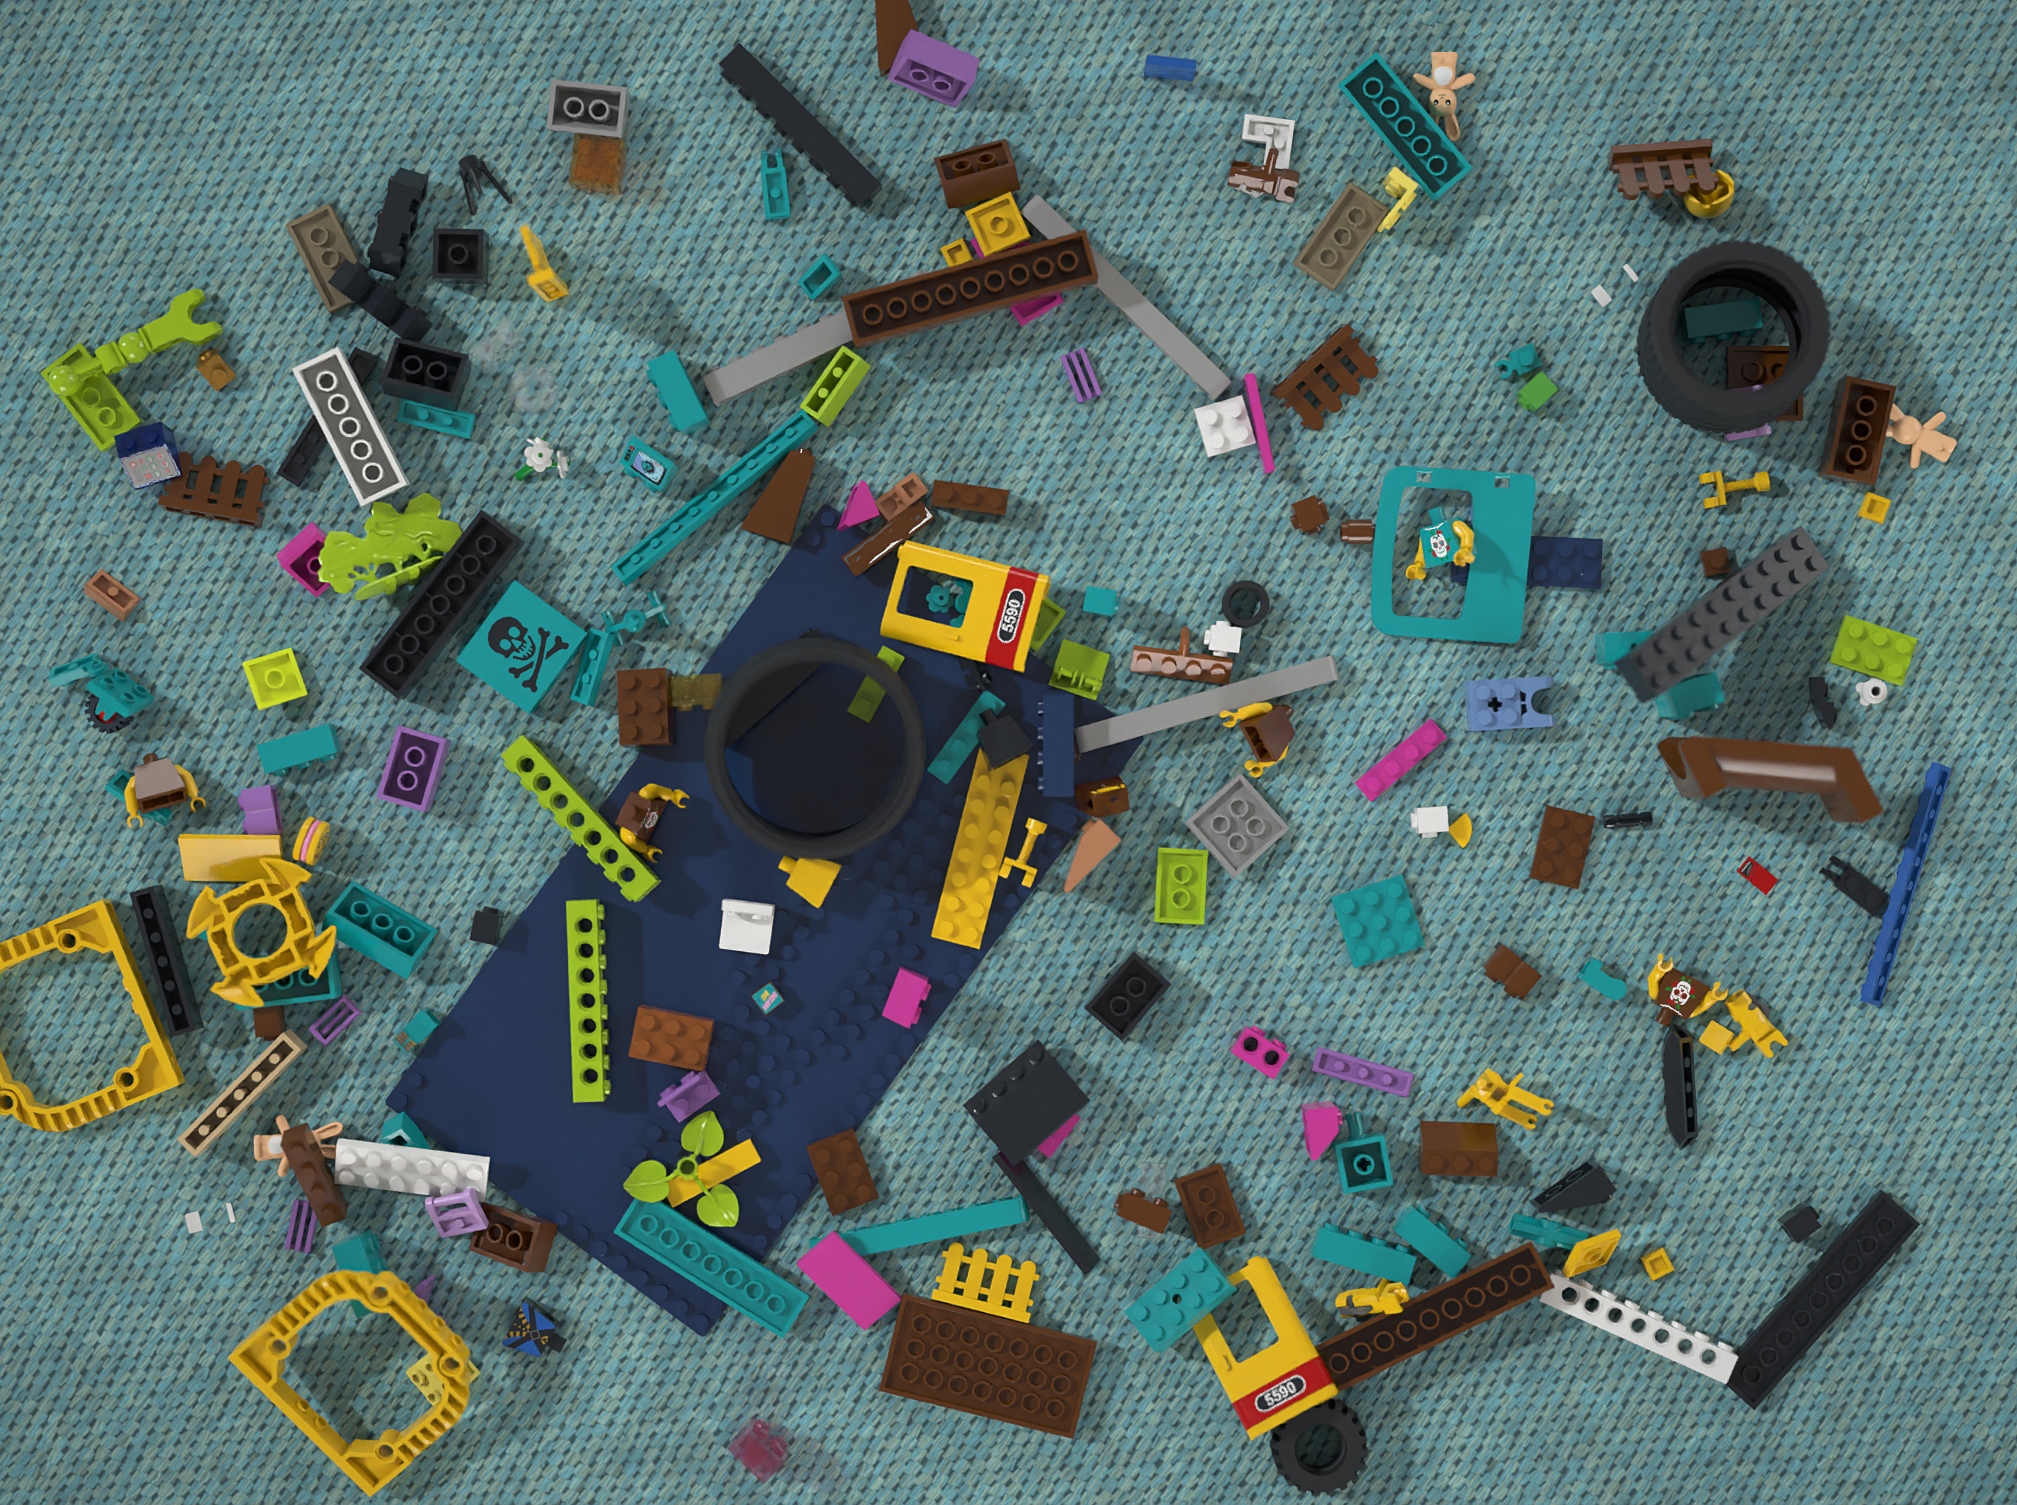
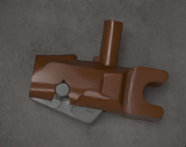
(1264, 179)

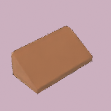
(111, 595)

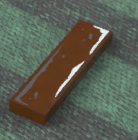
(887, 538)

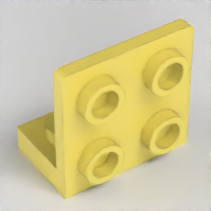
(1398, 185)
(428, 1383)

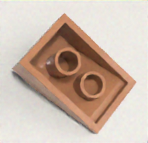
(1091, 849)

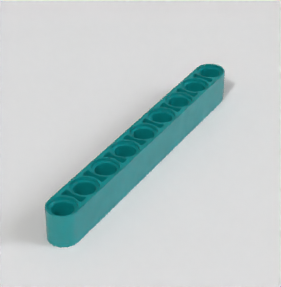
(934, 1226)

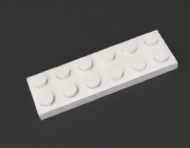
(409, 1169)

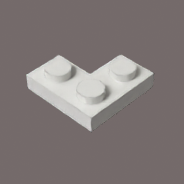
(1274, 133)

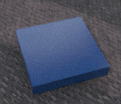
(1170, 67)

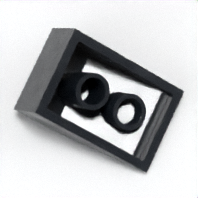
(1580, 1188)

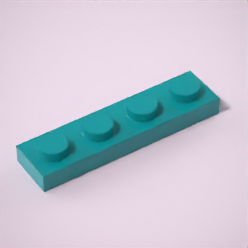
(963, 739)

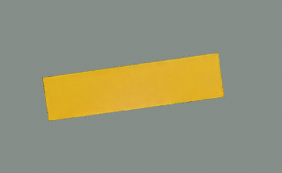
(714, 1171)

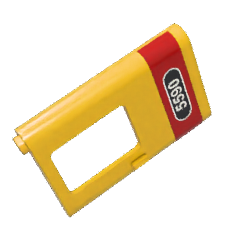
(998, 613)
(1279, 1378)

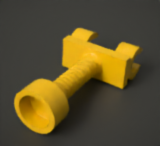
(1760, 482)
(1035, 828)

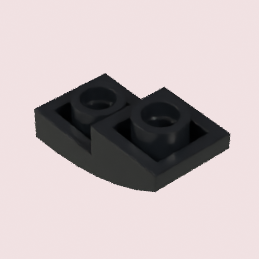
(1824, 711)

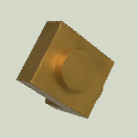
(214, 369)

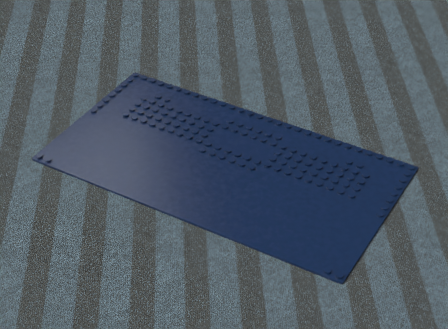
(820, 1061)

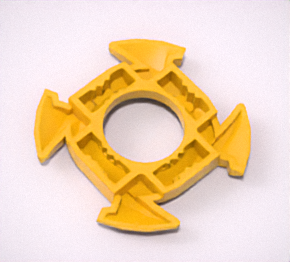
(298, 950)

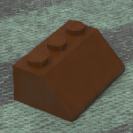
(977, 173)
(1458, 1148)

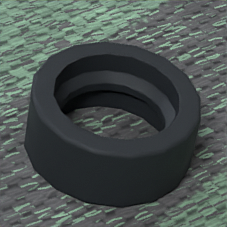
(1245, 585)

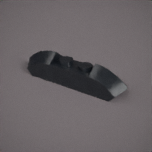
(1679, 1086)

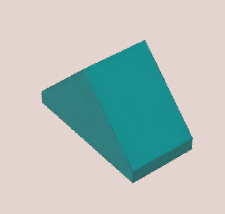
(820, 277)

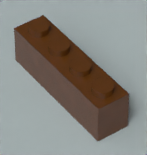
(314, 1174)

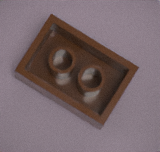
(645, 708)

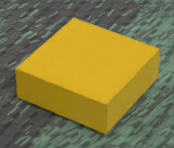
(956, 253)
(1874, 507)
(1716, 1037)
(1657, 1264)

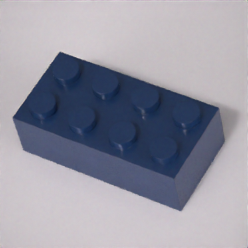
(1058, 745)

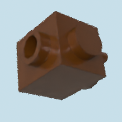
(1309, 515)

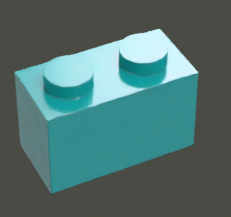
(1100, 601)

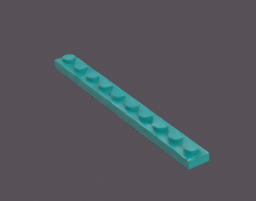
(714, 497)

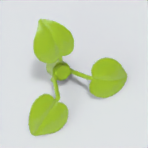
(702, 1136)

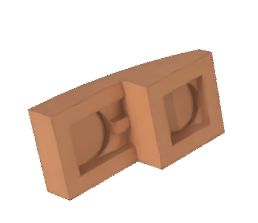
(900, 497)

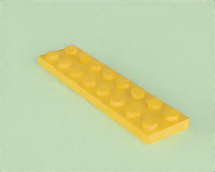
(978, 852)

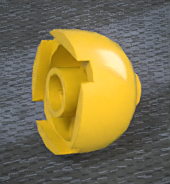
(1714, 204)

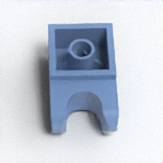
(1513, 703)

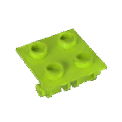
(1079, 669)

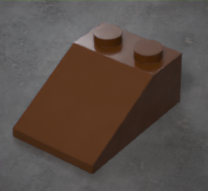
(514, 1238)

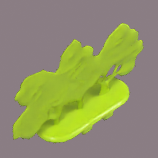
(388, 539)

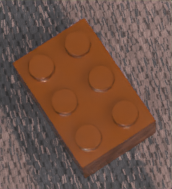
(671, 1037)

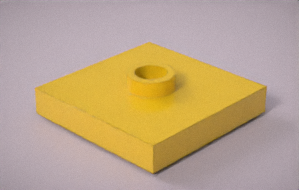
(997, 225)
(1591, 1253)

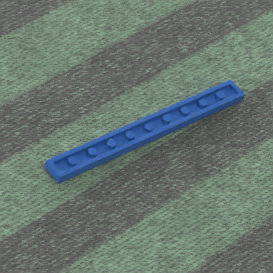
(1905, 885)

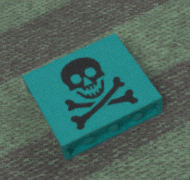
(521, 646)

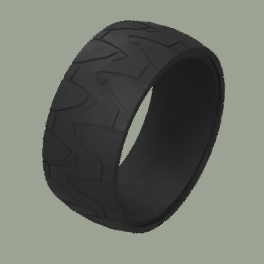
(829, 844)

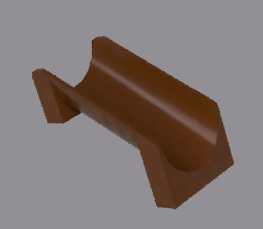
(1710, 764)

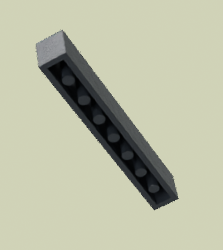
(800, 126)

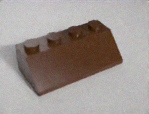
(1857, 431)

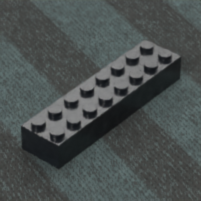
(442, 605)

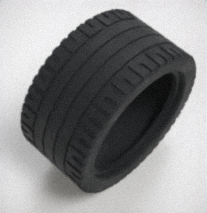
(1764, 273)

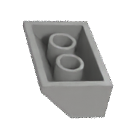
(588, 108)

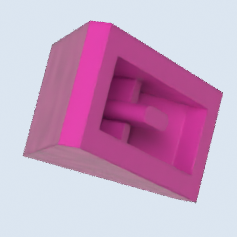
(859, 508)

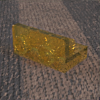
(695, 690)

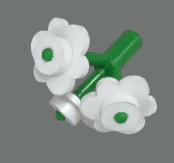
(539, 459)

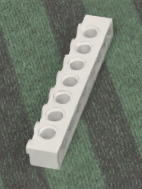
(1717, 1368)

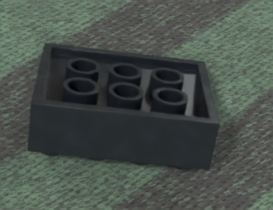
(1026, 1102)

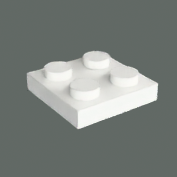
(1224, 426)

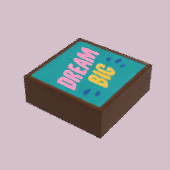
(768, 998)

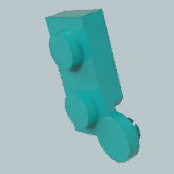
(84, 667)

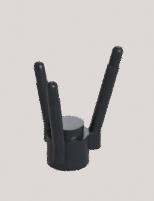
(471, 171)

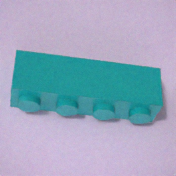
(1363, 1254)

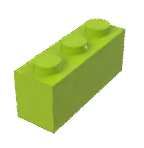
(835, 386)

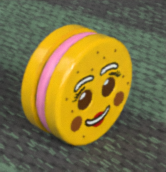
(311, 841)

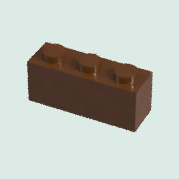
(969, 498)

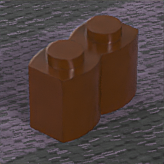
(1511, 971)

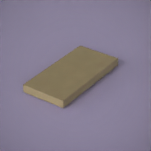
(1341, 237)
(323, 249)

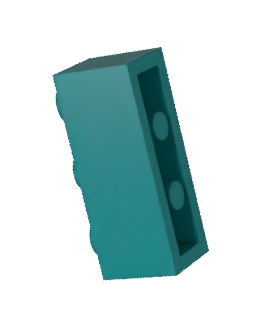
(1721, 320)
(299, 750)
(1432, 1240)

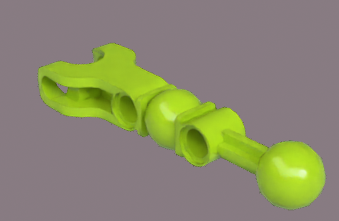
(135, 347)

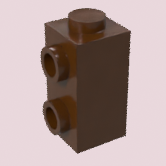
(1143, 1211)

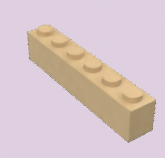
(242, 1093)

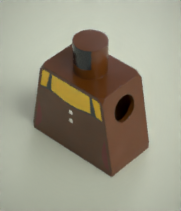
(1107, 797)

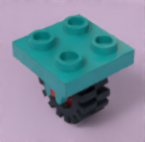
(115, 700)

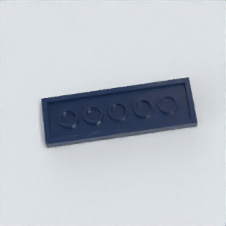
(1556, 563)

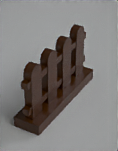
(1669, 156)
(1331, 365)
(226, 498)

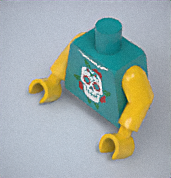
(1442, 543)

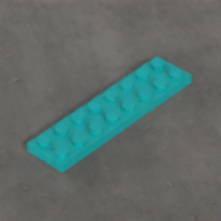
(713, 1264)

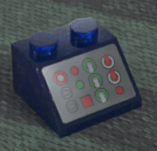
(149, 455)

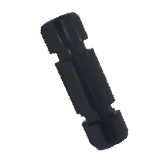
(1627, 820)

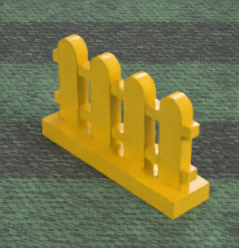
(545, 279)
(998, 1285)

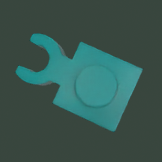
(1521, 360)

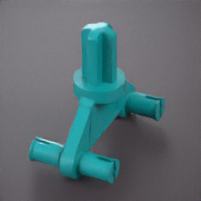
(634, 619)

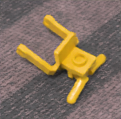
(1492, 1084)

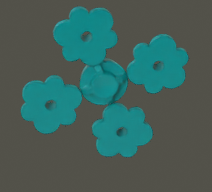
(961, 601)

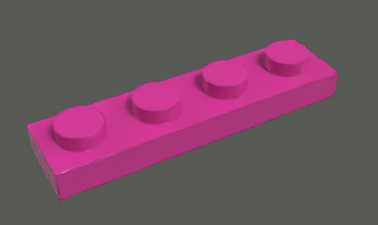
(1400, 760)

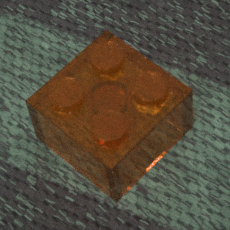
(598, 164)

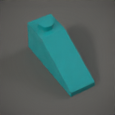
(403, 1132)

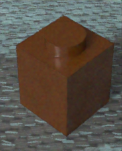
(269, 1022)

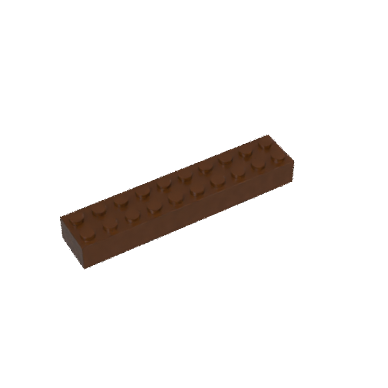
(970, 289)
(1435, 1316)

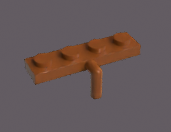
(1181, 663)

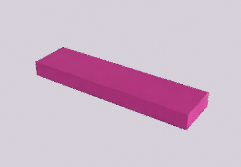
(1259, 423)

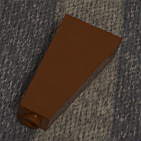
(893, 24)
(781, 502)

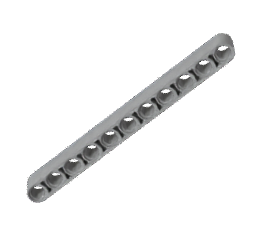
(1135, 306)
(1206, 704)

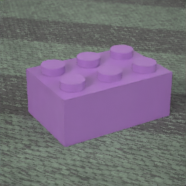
(413, 768)

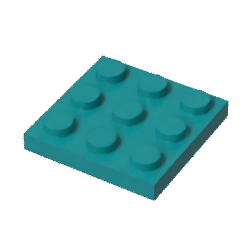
(1377, 921)

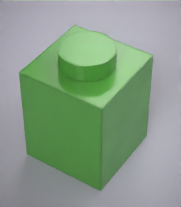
(1536, 392)

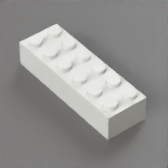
(351, 426)

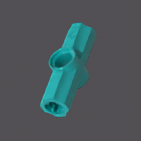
(1546, 1232)

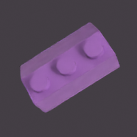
(934, 68)

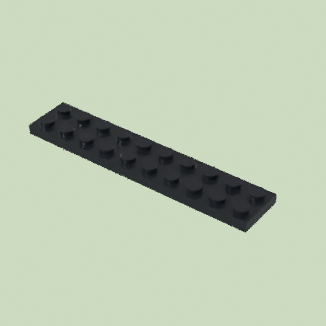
(1819, 1297)

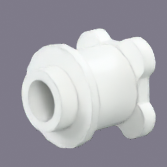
(1865, 691)

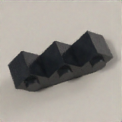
(397, 221)
(380, 301)

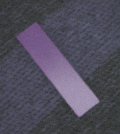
(1362, 1072)

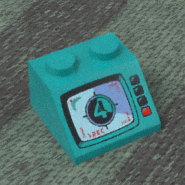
(647, 464)

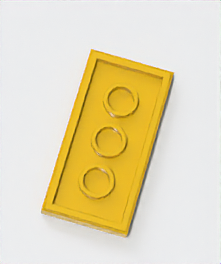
(227, 856)

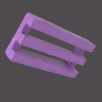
(1089, 395)
(350, 1006)
(289, 1240)

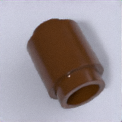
(1357, 531)

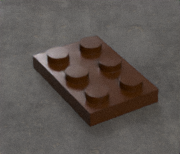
(1562, 847)
(842, 1171)
(1209, 1206)

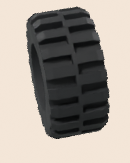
(1330, 1475)

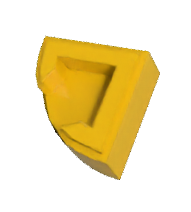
(1461, 830)

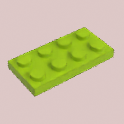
(97, 403)

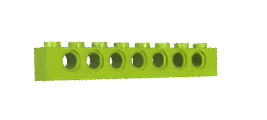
(515, 759)
(584, 1089)

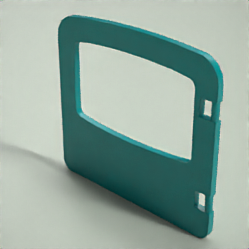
(1499, 570)

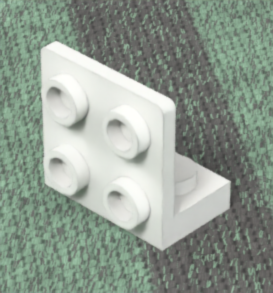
(746, 926)

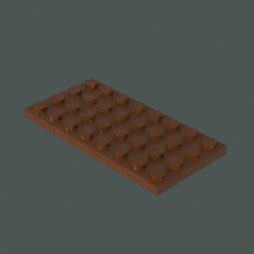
(988, 1365)

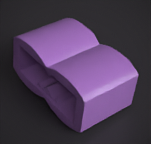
(261, 811)

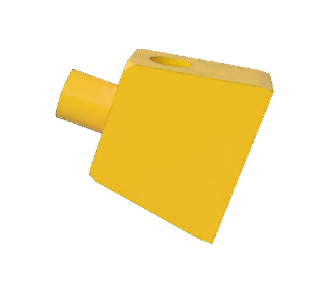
(810, 877)

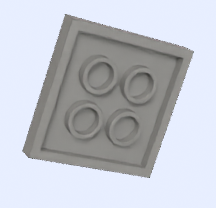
(1236, 825)

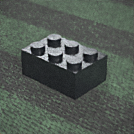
(426, 374)
(1127, 995)

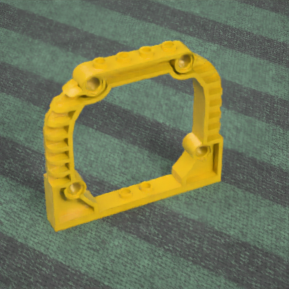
(156, 1064)
(364, 1461)

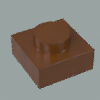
(1715, 561)

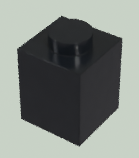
(486, 925)
(1800, 1222)

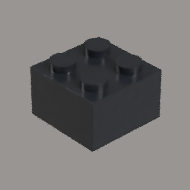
(460, 256)

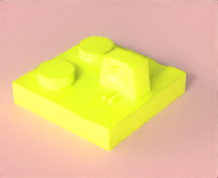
(274, 679)

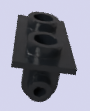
(980, 678)

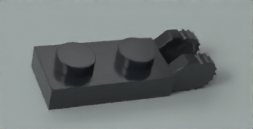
(1855, 887)

